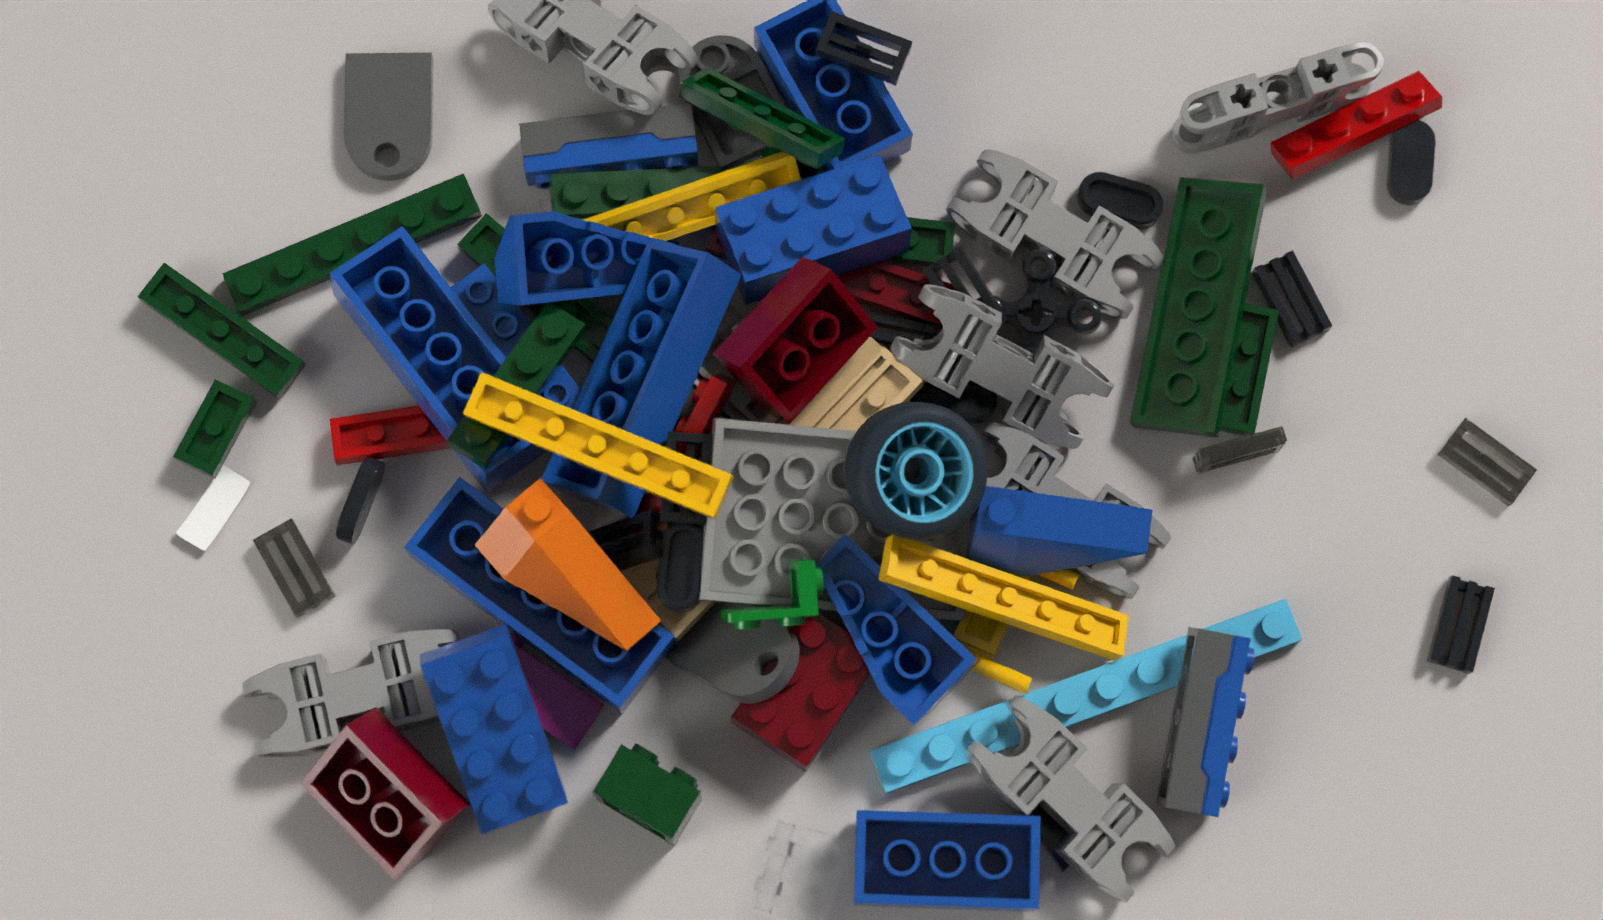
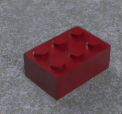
(795, 340)
(815, 698)
(384, 793)

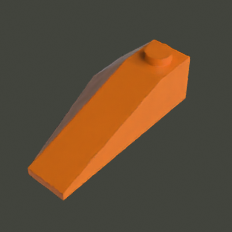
(556, 560)

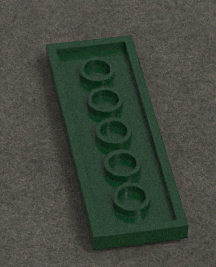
(1198, 307)

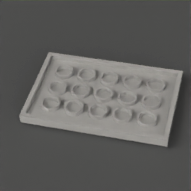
(790, 505)

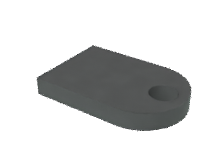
(745, 67)
(388, 108)
(736, 658)

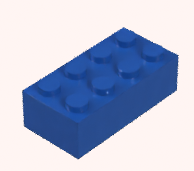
(828, 92)
(830, 218)
(493, 728)
(947, 861)

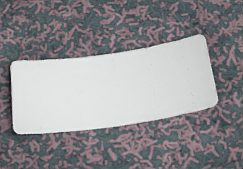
(214, 508)

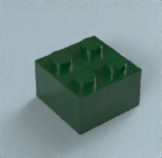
(648, 793)

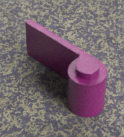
(561, 705)

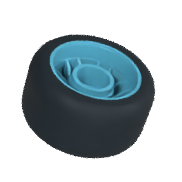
(949, 477)

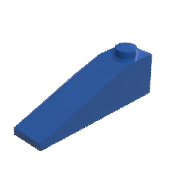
(564, 259)
(1051, 533)
(901, 643)

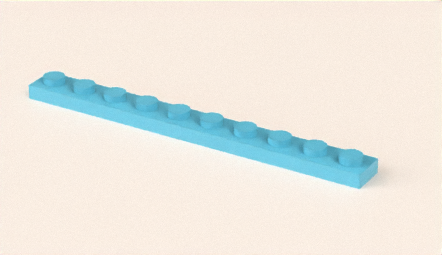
(1070, 700)

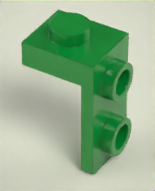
(805, 585)

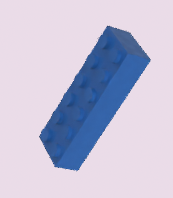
(426, 340)
(648, 361)
(448, 551)

